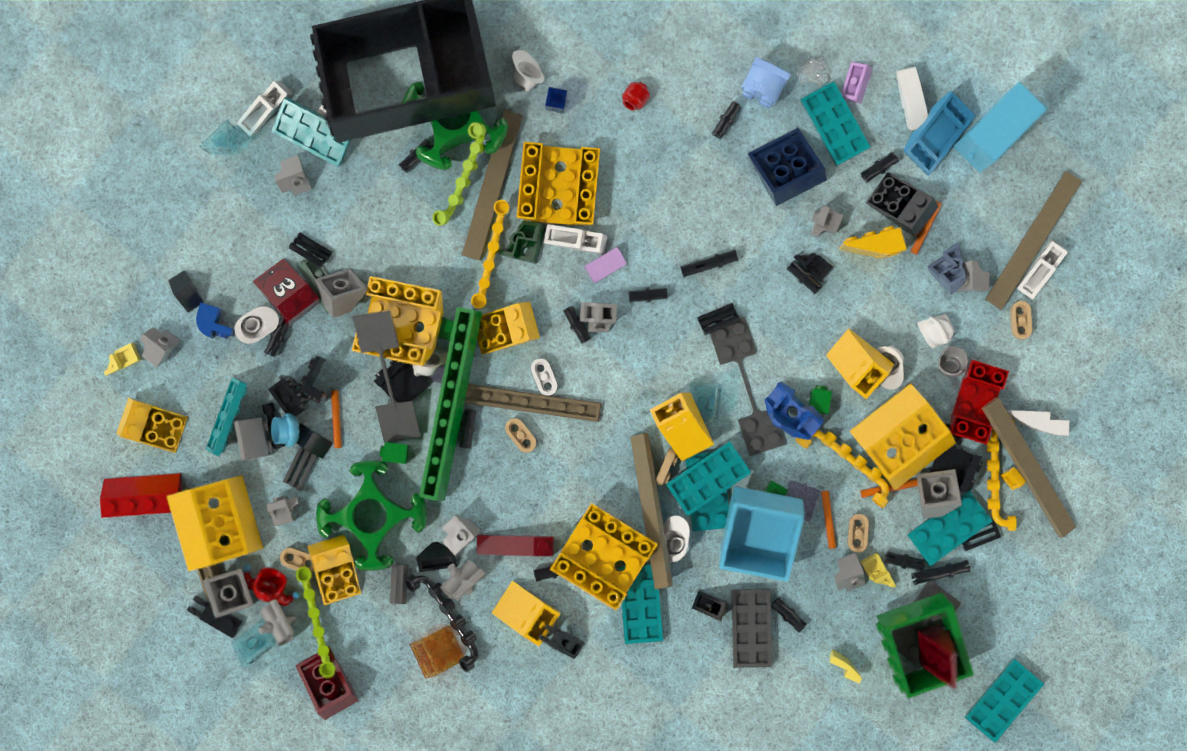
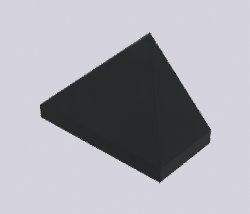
(435, 557)

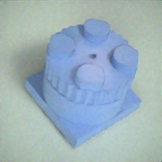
(764, 82)

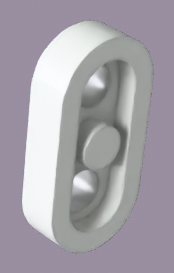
(544, 377)

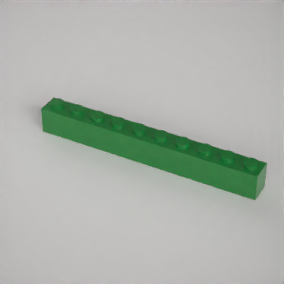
(450, 404)

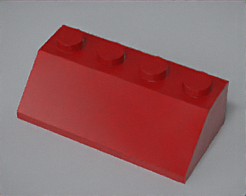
(138, 495)

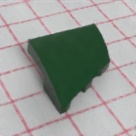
(528, 235)

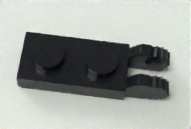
(226, 624)
(562, 641)

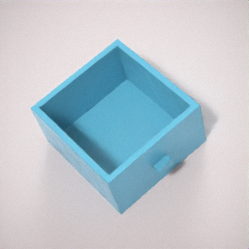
(999, 127)
(761, 534)

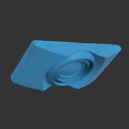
(938, 132)

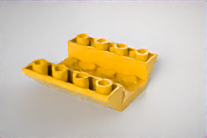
(543, 184)
(408, 308)
(896, 426)
(202, 526)
(595, 569)

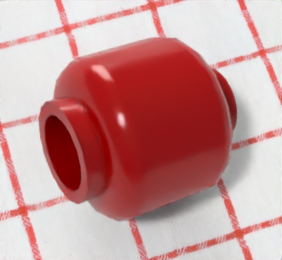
(635, 96)

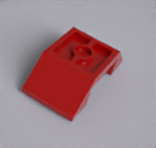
(978, 387)

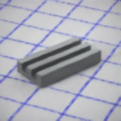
(293, 483)

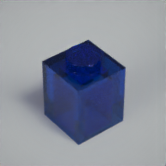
(556, 100)

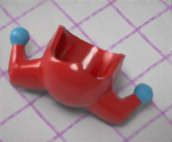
(269, 585)

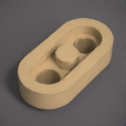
(1023, 320)
(520, 435)
(670, 460)
(858, 533)
(299, 560)

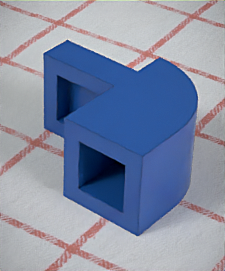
(207, 322)

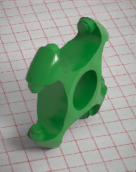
(448, 139)
(347, 515)

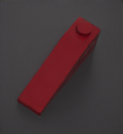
(515, 545)

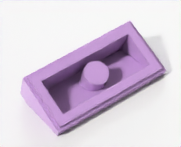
(856, 82)
(605, 265)

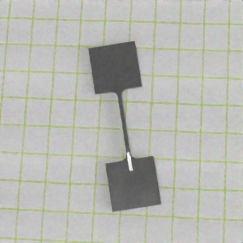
(377, 333)
(758, 429)

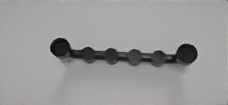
(456, 622)

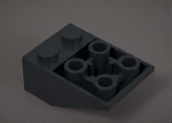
(903, 204)

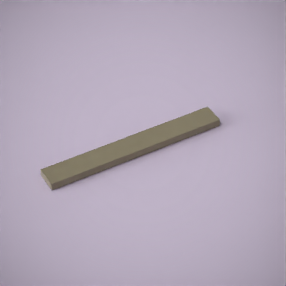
(491, 190)
(1033, 240)
(533, 403)
(1028, 467)
(651, 510)

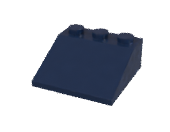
(787, 166)

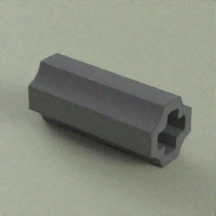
(398, 588)

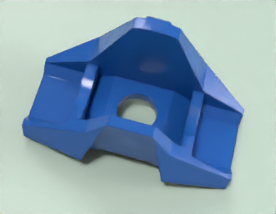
(777, 407)

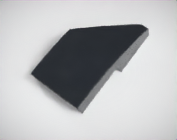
(815, 265)

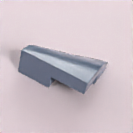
(949, 269)

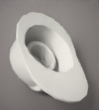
(527, 70)
(256, 324)
(937, 330)
(436, 359)
(896, 375)
(677, 537)

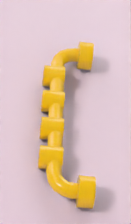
(479, 300)
(858, 463)
(994, 484)

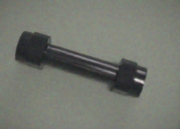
(269, 409)

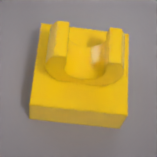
(1013, 478)

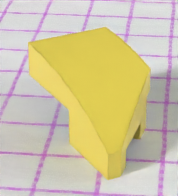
(122, 358)
(876, 570)
(850, 671)

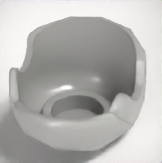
(957, 356)

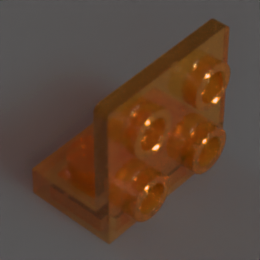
(437, 652)

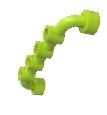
(477, 131)
(327, 668)

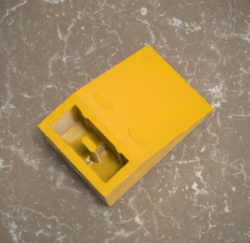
(880, 245)
(507, 328)
(859, 363)
(151, 425)
(682, 425)
(334, 569)
(525, 612)

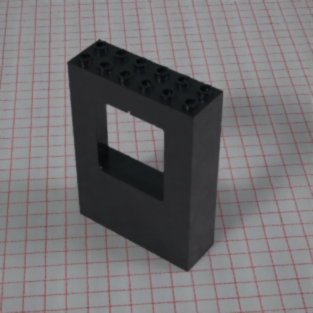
(448, 55)

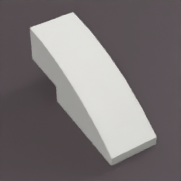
(912, 97)
(264, 107)
(575, 239)
(1042, 269)
(1041, 422)

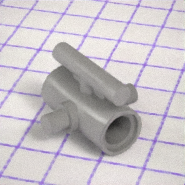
(461, 580)
(277, 623)

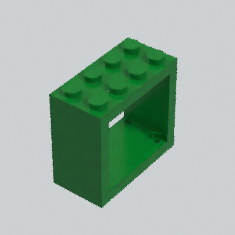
(922, 680)

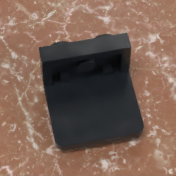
(307, 381)
(403, 381)
(288, 396)
(964, 464)

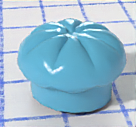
(285, 430)

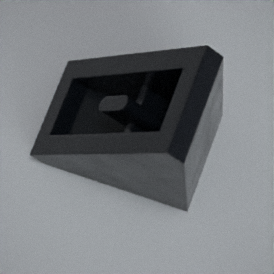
(185, 291)
(313, 441)
(710, 605)

